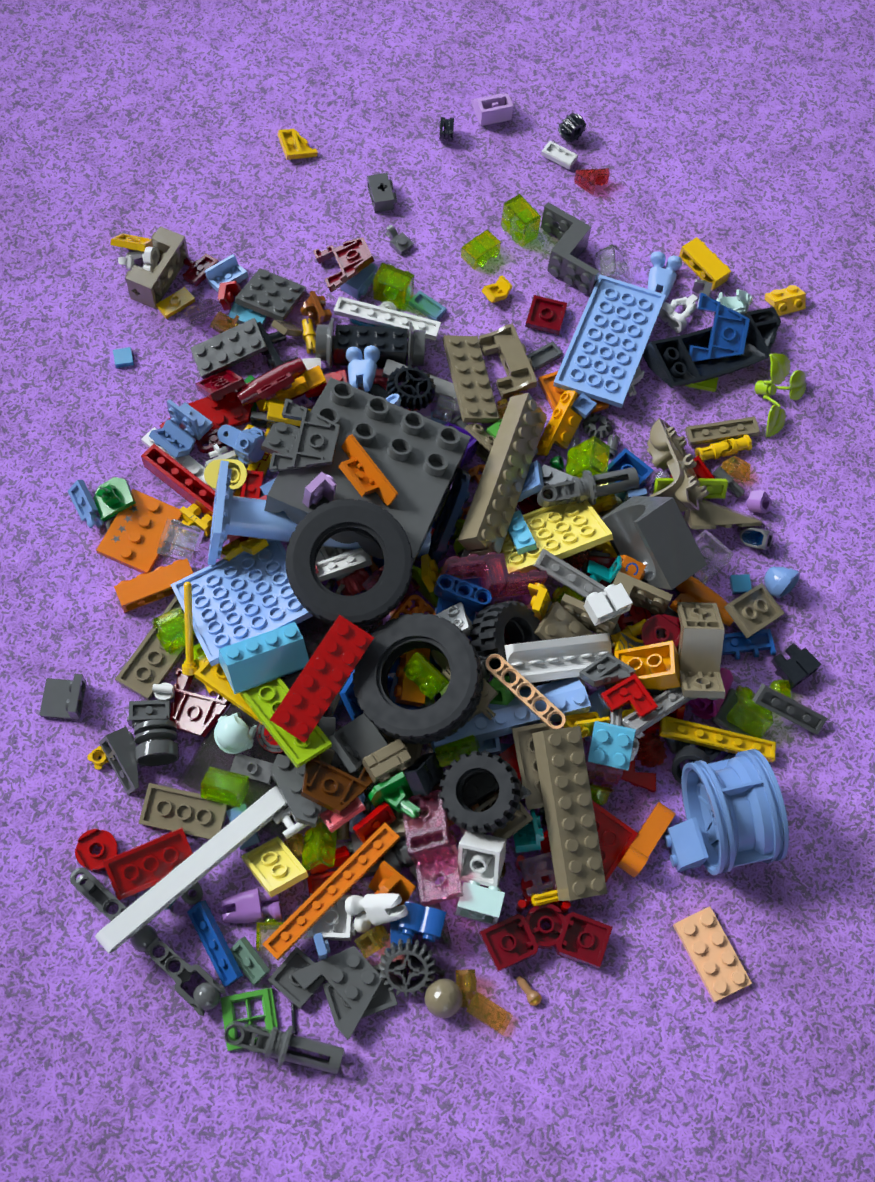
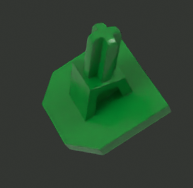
(113, 497)
(395, 793)

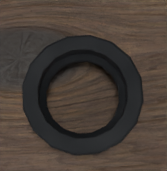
(684, 754)

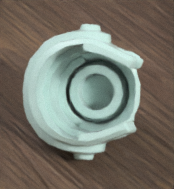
(738, 303)
(233, 734)

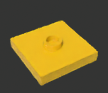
(131, 242)

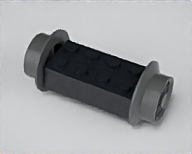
(390, 342)

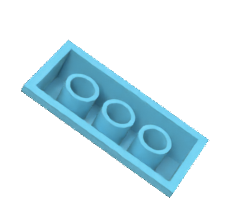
(263, 657)

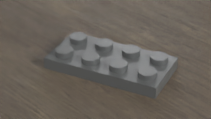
(228, 348)

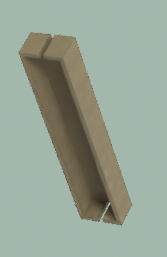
(503, 476)

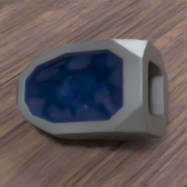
(756, 537)

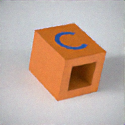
(632, 567)

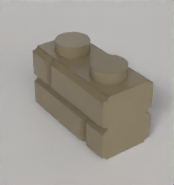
(387, 761)

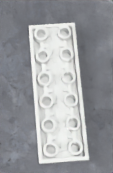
(556, 657)

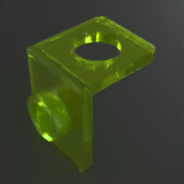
(269, 924)

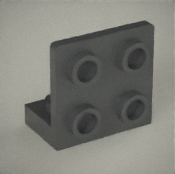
(63, 698)

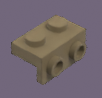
(485, 440)

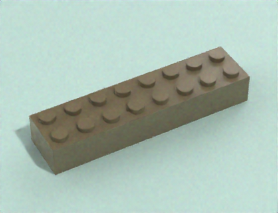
(569, 813)

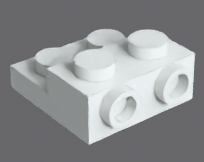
(335, 923)

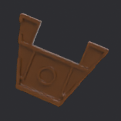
(331, 786)

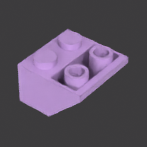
(493, 109)

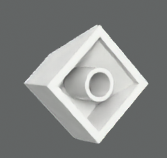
(481, 858)

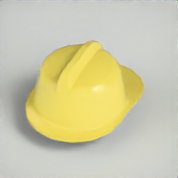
(238, 474)

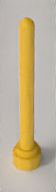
(189, 666)

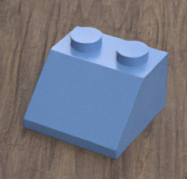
(686, 845)

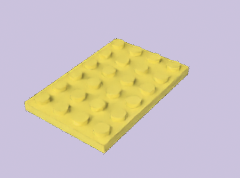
(559, 530)

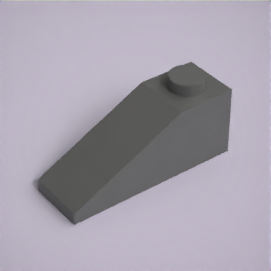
(120, 752)

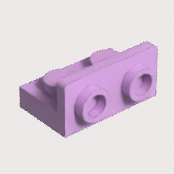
(320, 486)

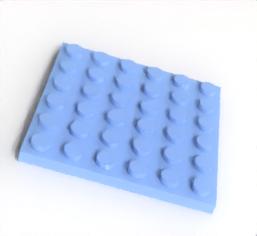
(241, 599)

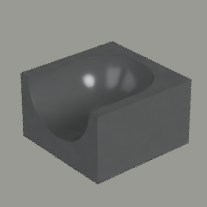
(656, 536)

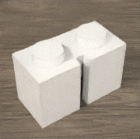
(607, 604)

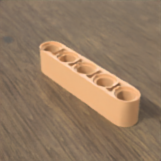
(521, 682)

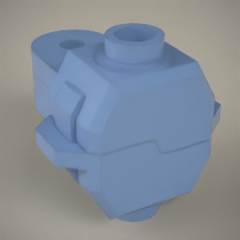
(245, 442)

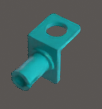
(600, 572)

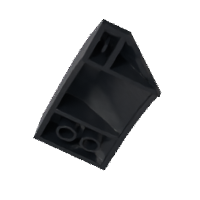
(671, 358)

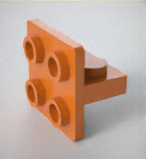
(391, 881)

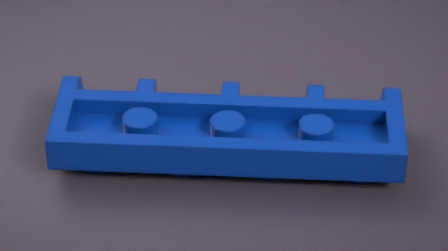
(737, 643)

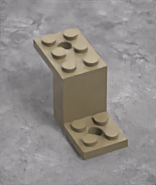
(640, 593)
(700, 650)

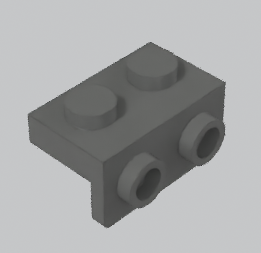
(148, 710)

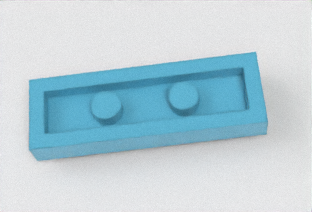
(521, 534)

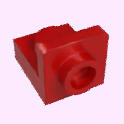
(226, 293)

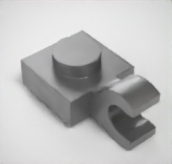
(398, 242)

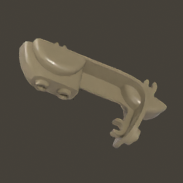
(669, 453)

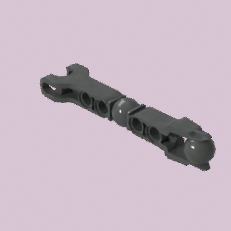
(146, 940)

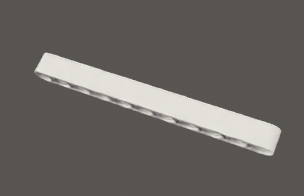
(190, 871)

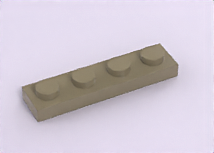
(721, 431)

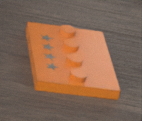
(137, 532)

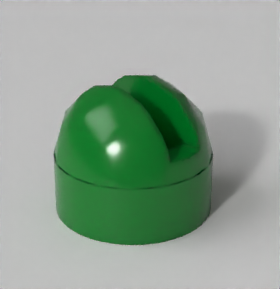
(557, 463)

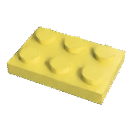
(274, 866)

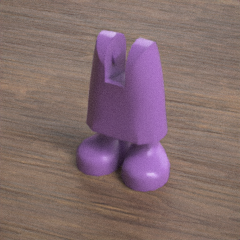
(249, 907)

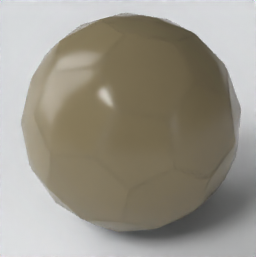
(443, 998)

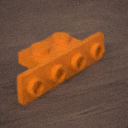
(364, 473)

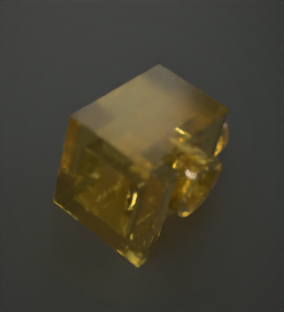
(372, 940)

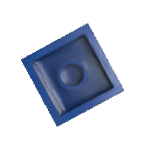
(627, 460)

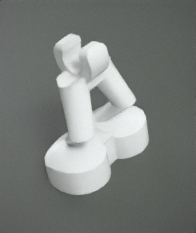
(150, 258)
(674, 319)

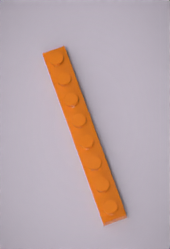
(331, 891)

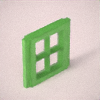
(268, 1010)

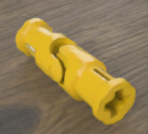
(724, 448)

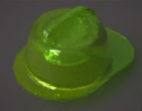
(600, 794)

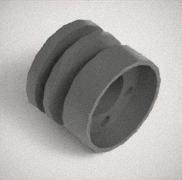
(156, 742)

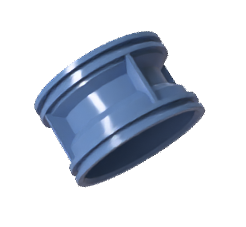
(736, 810)

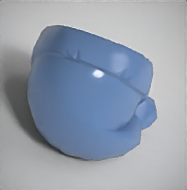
(780, 580)

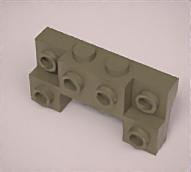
(513, 358)

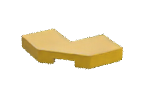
(236, 547)

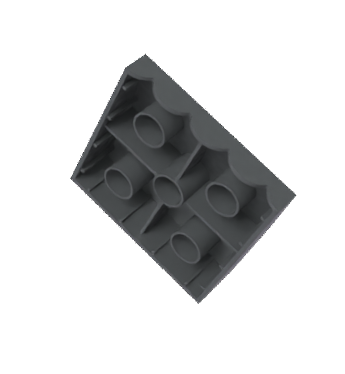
(408, 449)

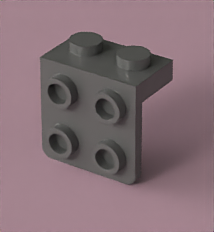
(357, 741)

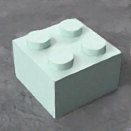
(480, 902)

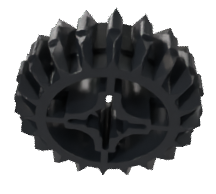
(413, 383)

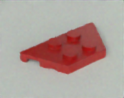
(225, 411)

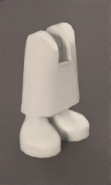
(374, 909)

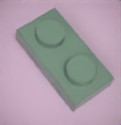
(249, 961)

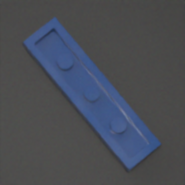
(214, 943)

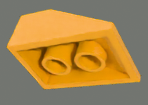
(654, 664)

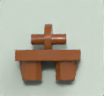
(314, 309)

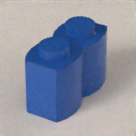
(422, 921)

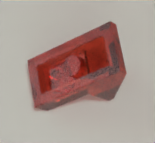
(590, 177)

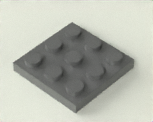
(270, 295)

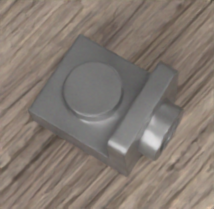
(702, 286)

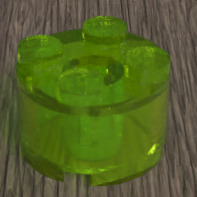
(171, 630)

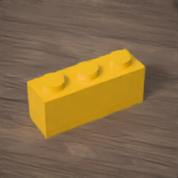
(704, 263)

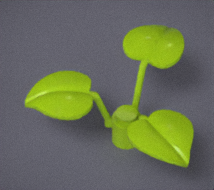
(779, 370)

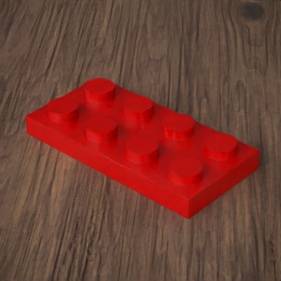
(147, 863)

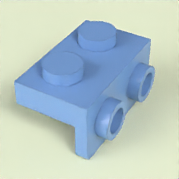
(173, 439)

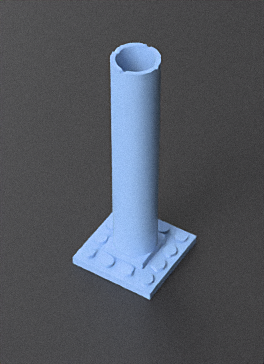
(248, 519)

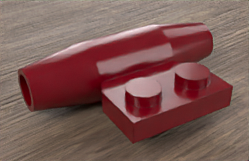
(271, 382)

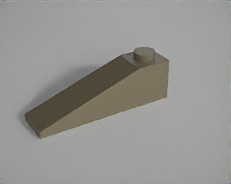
(713, 514)

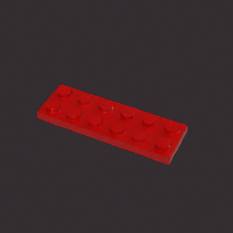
(321, 678)

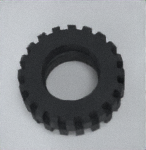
(490, 626)
(454, 786)

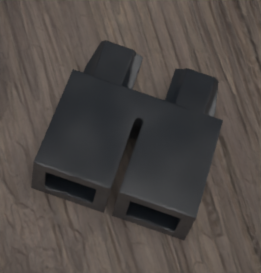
(798, 667)

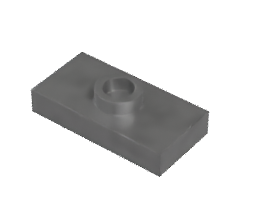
(252, 767)

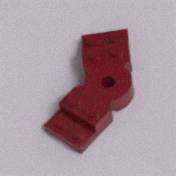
(570, 935)

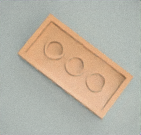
(712, 954)

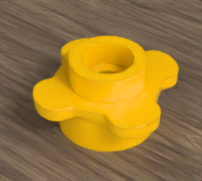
(93, 757)

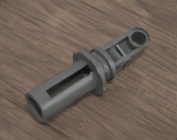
(587, 487)
(276, 1043)

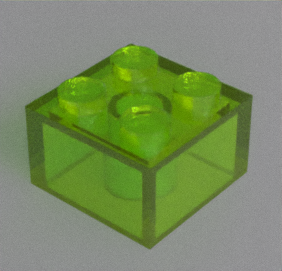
(520, 220)
(393, 286)
(588, 455)

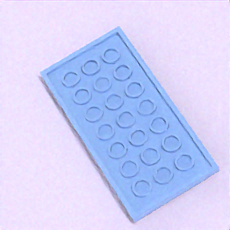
(609, 341)

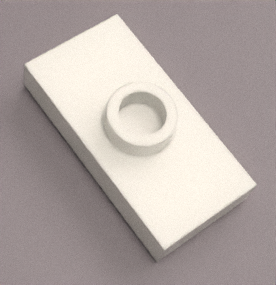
(559, 155)

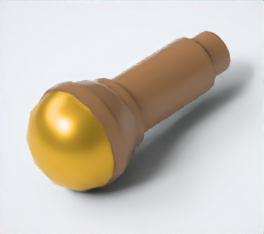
(533, 996)

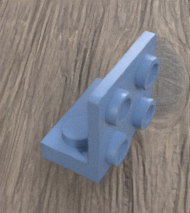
(189, 419)

